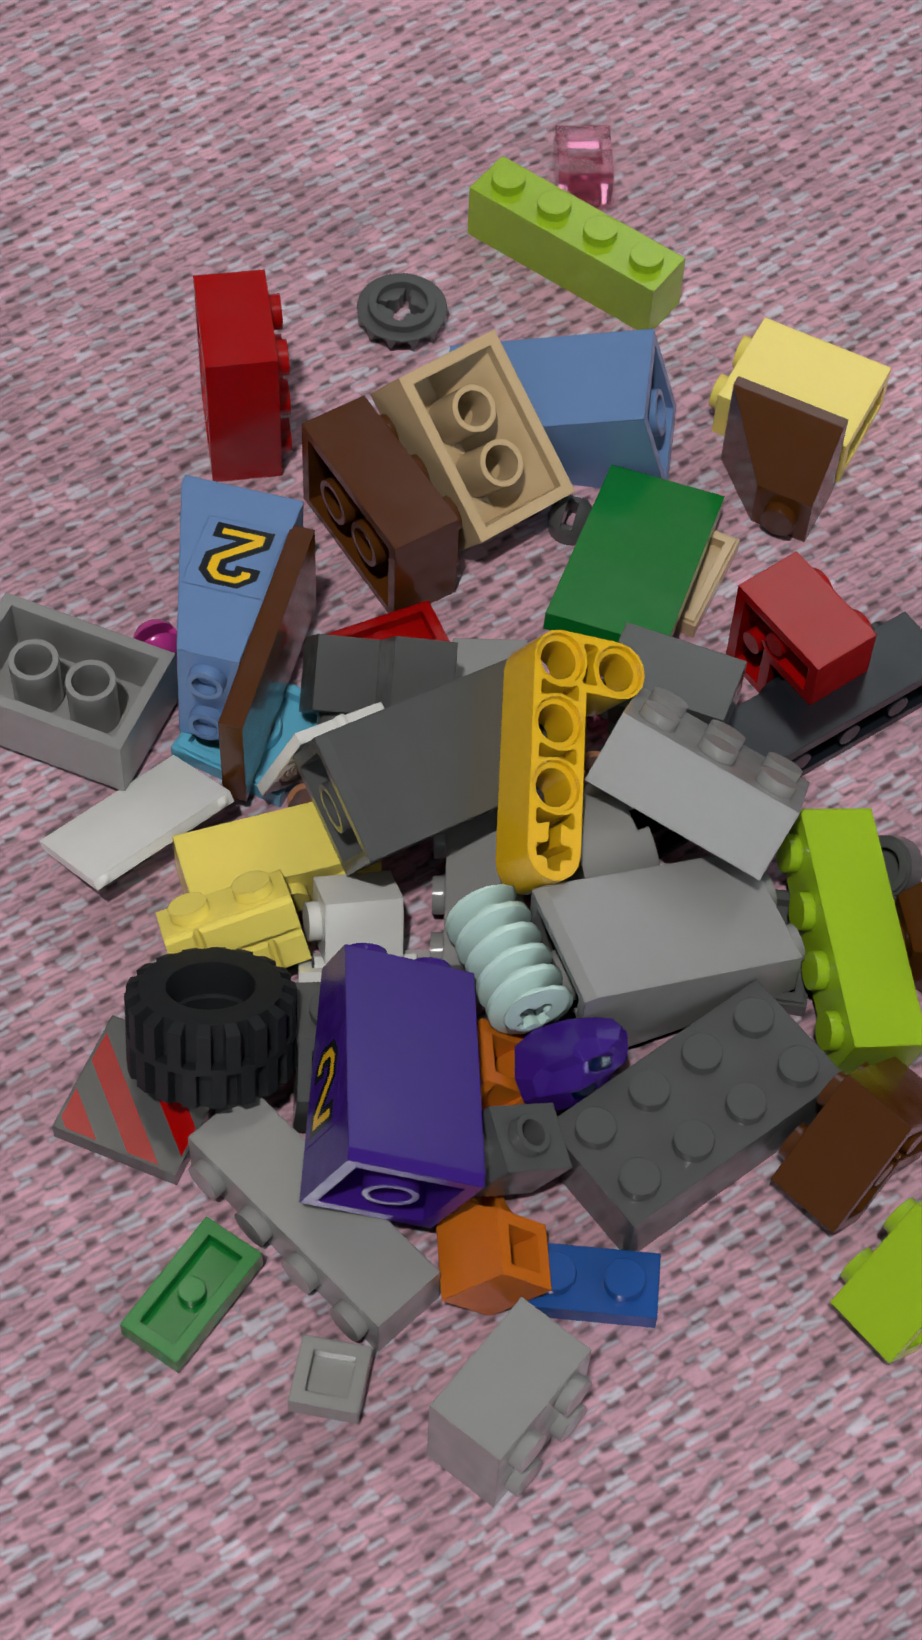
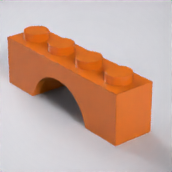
(484, 1247)

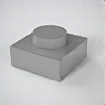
(330, 1379)

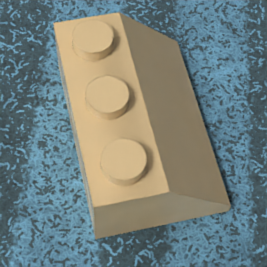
(477, 437)

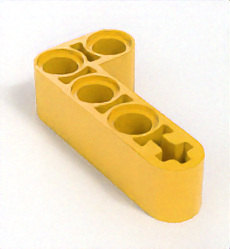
(538, 839)

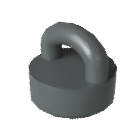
(902, 862)

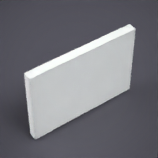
(136, 822)

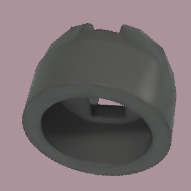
(562, 532)

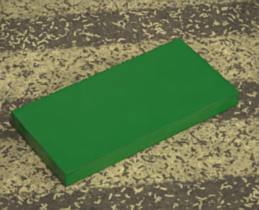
(634, 556)

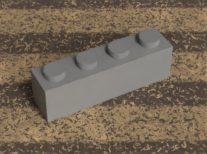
(349, 1258)

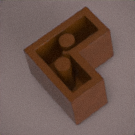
(854, 1143)

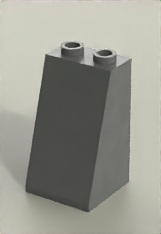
(408, 769)

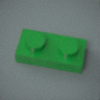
(191, 1294)

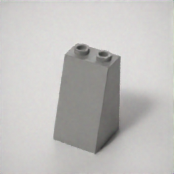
(665, 942)

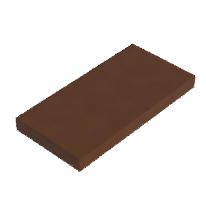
(268, 663)

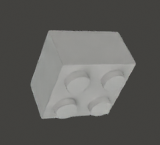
(509, 1404)

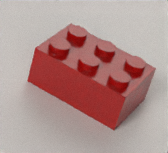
(242, 374)

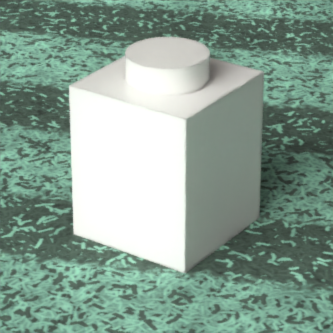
(354, 911)

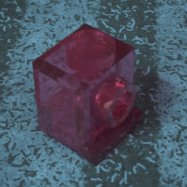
(584, 177)

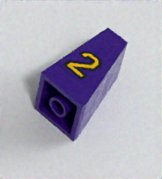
(394, 1089)

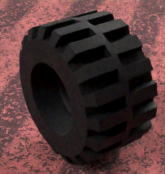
(211, 1027)

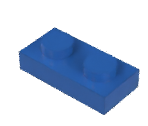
(601, 1285)

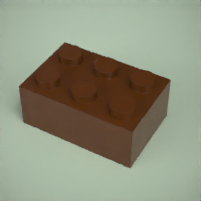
(380, 505)

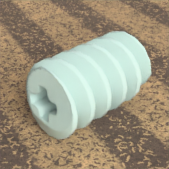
(507, 960)

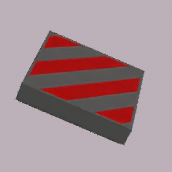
(121, 1120)

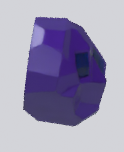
(568, 1060)

